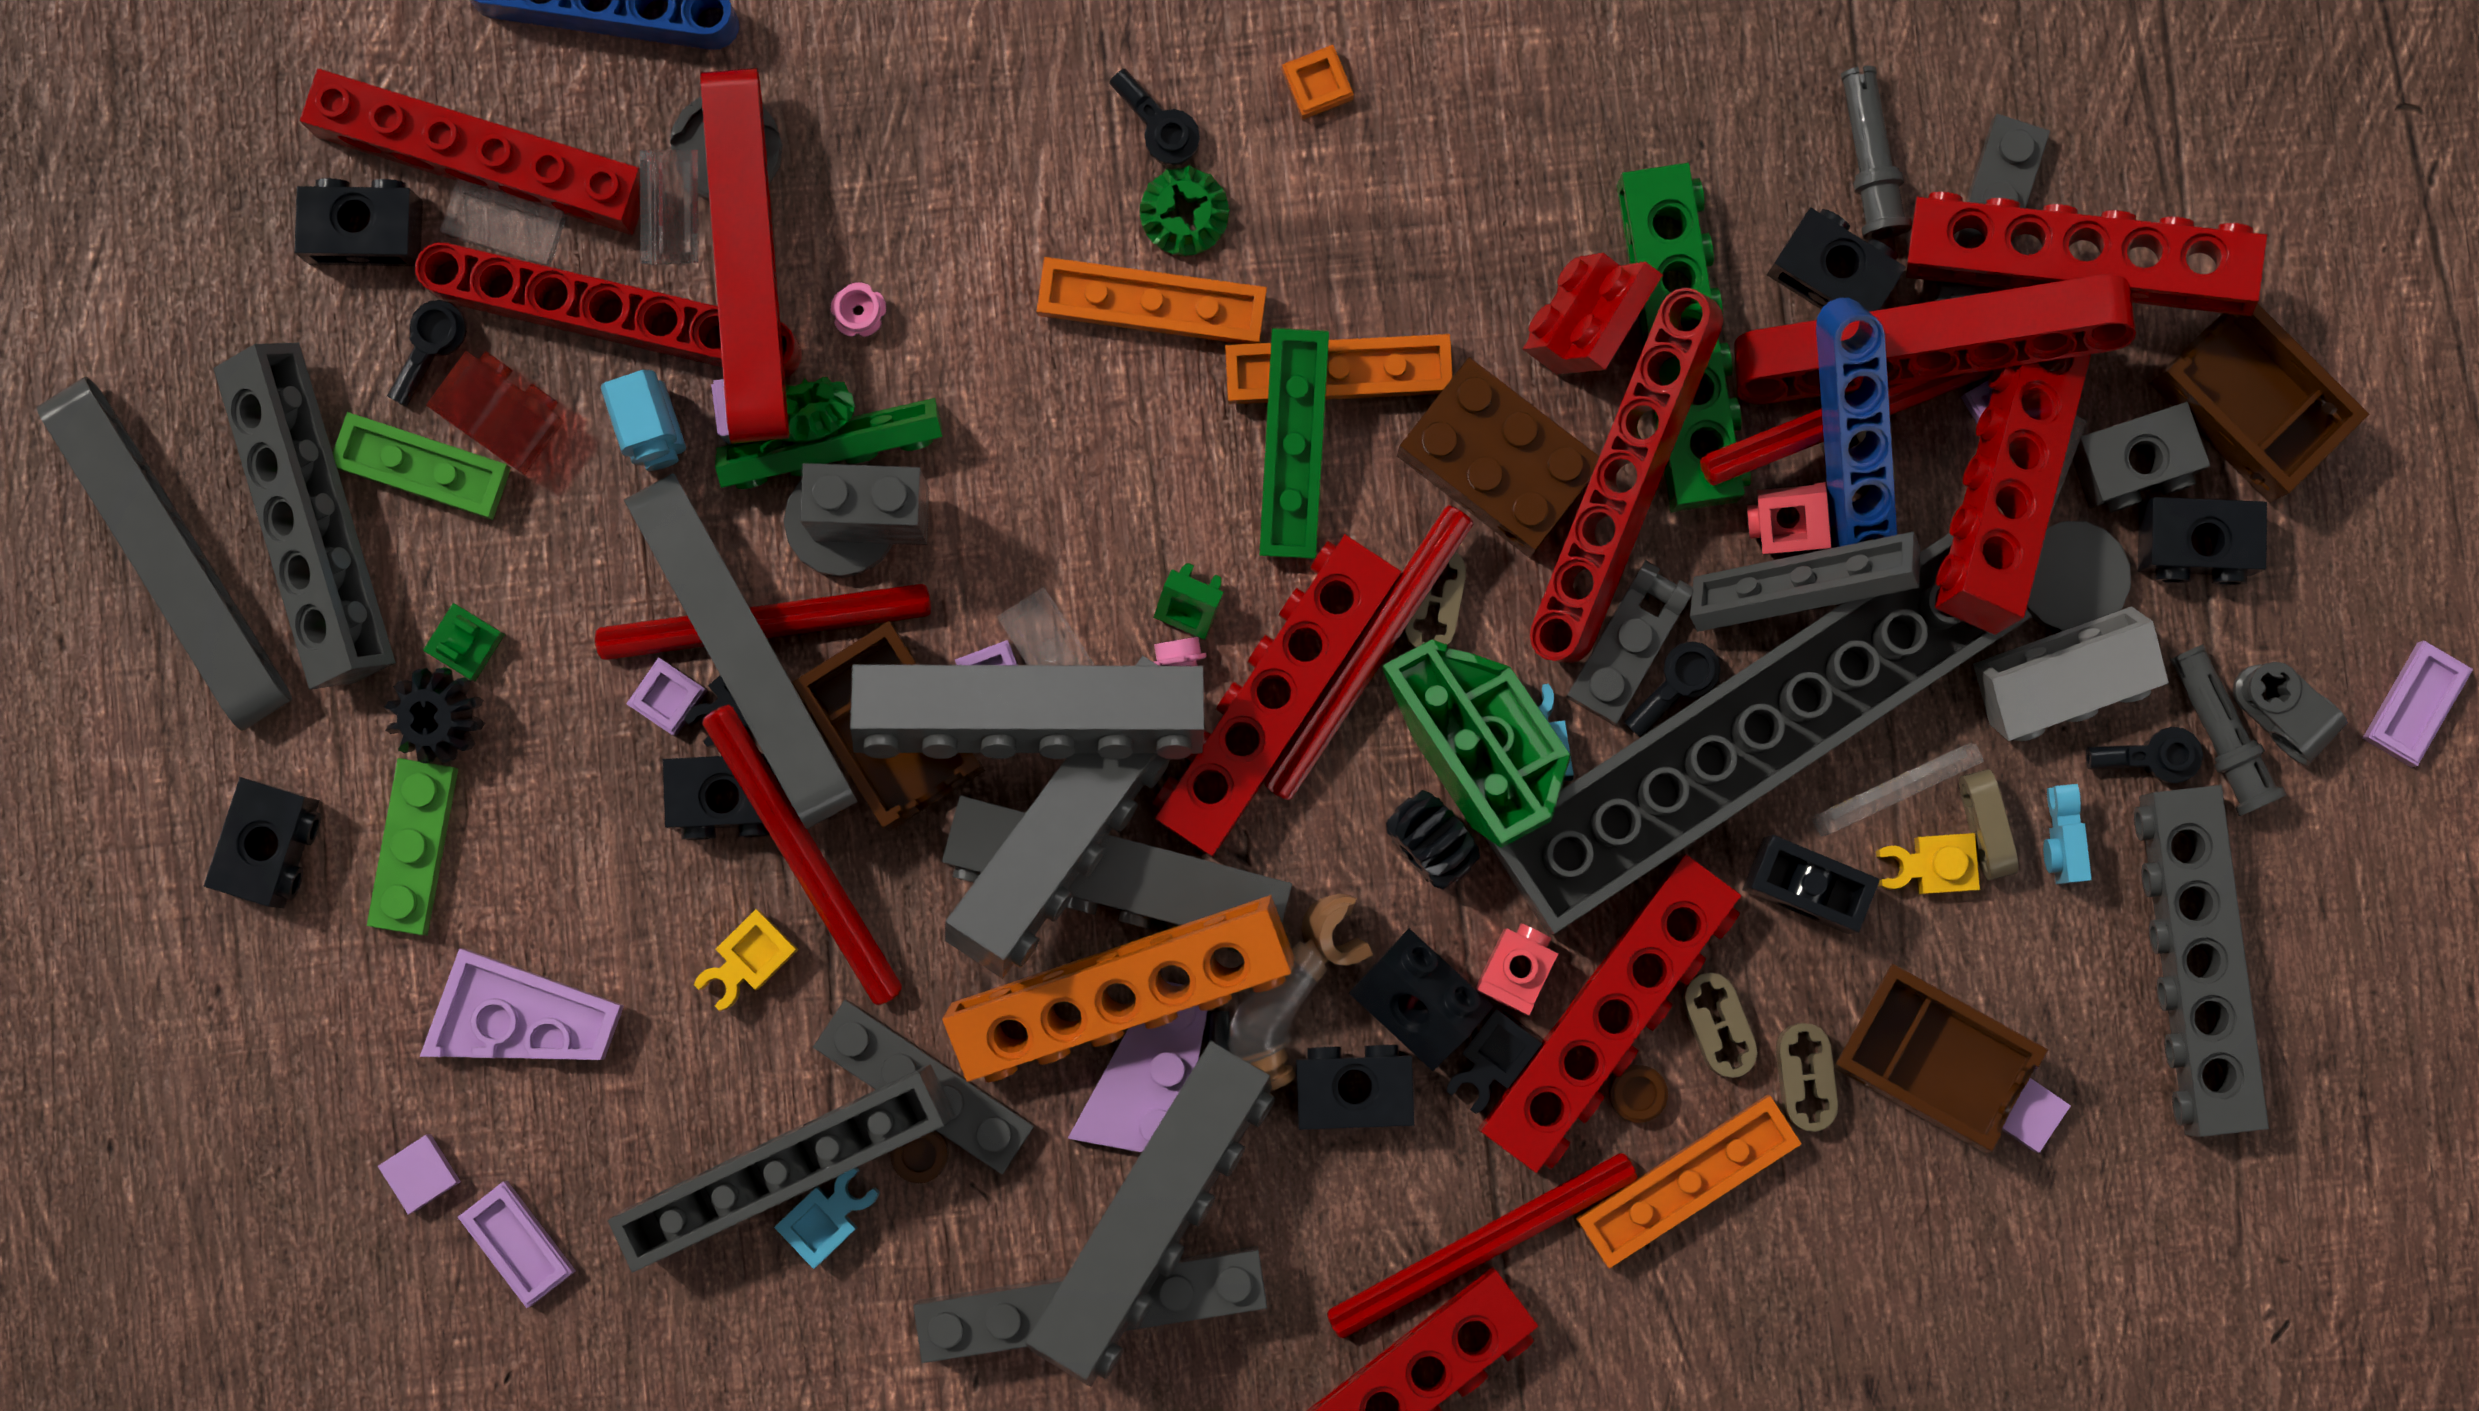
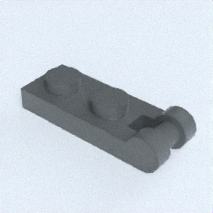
(1628, 645)

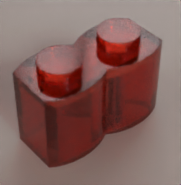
(496, 411)

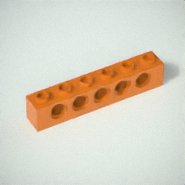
(1248, 928)

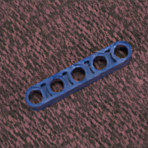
(624, 19)
(1852, 413)

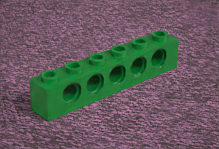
(1674, 194)

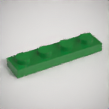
(858, 441)
(1293, 442)

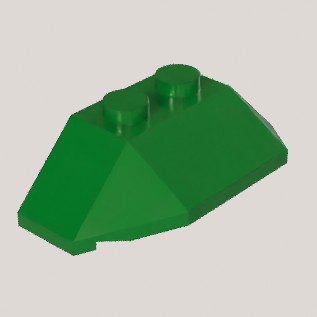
(1481, 738)

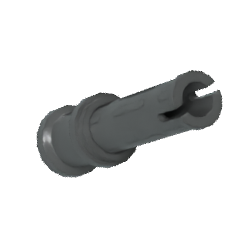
(1878, 179)
(2237, 754)

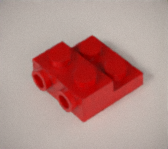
(1589, 313)

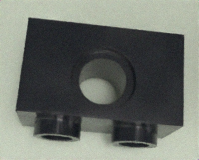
(389, 238)
(1804, 270)
(2234, 527)
(689, 803)
(236, 862)
(1811, 884)
(1421, 999)
(1386, 1105)

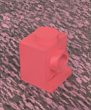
(1808, 532)
(1499, 982)

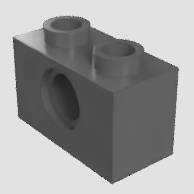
(2166, 437)

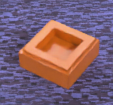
(1317, 82)

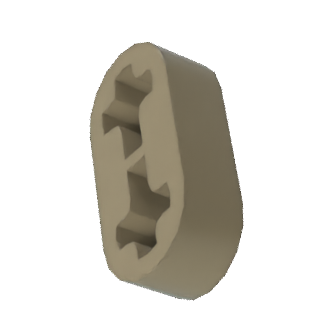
(1448, 604)
(1989, 823)
(1731, 1018)
(1821, 1077)

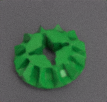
(1172, 233)
(817, 408)

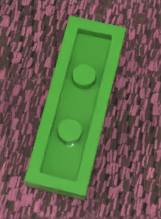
(420, 466)
(412, 847)

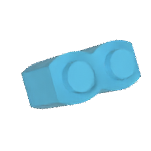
(644, 419)

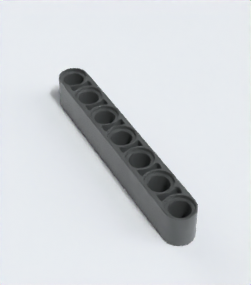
(164, 553)
(740, 651)

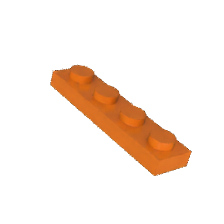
(1151, 301)
(1353, 368)
(1688, 1181)

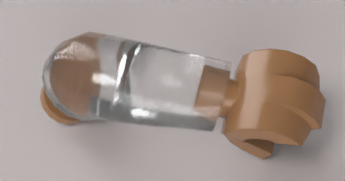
(1264, 1018)

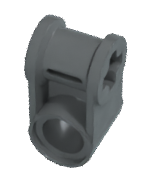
(2295, 717)

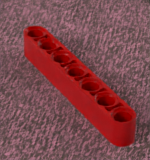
(744, 256)
(583, 301)
(1950, 337)
(1621, 448)

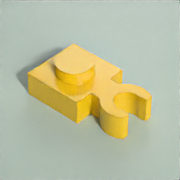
(1939, 864)
(751, 954)

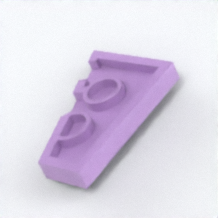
(514, 1013)
(1141, 1082)

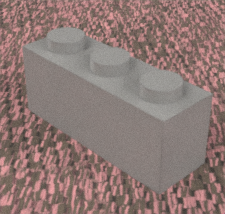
(2071, 674)

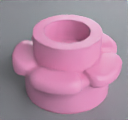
(858, 295)
(1179, 652)

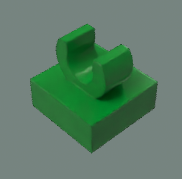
(1188, 602)
(464, 642)

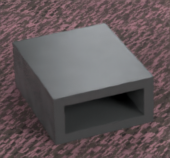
(865, 504)

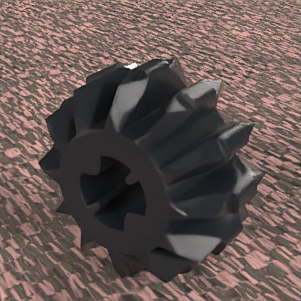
(416, 715)
(1432, 839)

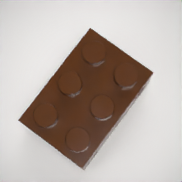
(2260, 400)
(1499, 457)
(891, 786)
(1940, 1058)

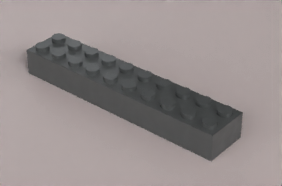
(1738, 744)

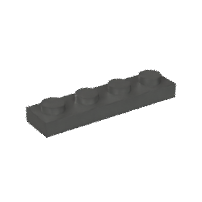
(2003, 171)
(1806, 581)
(883, 1056)

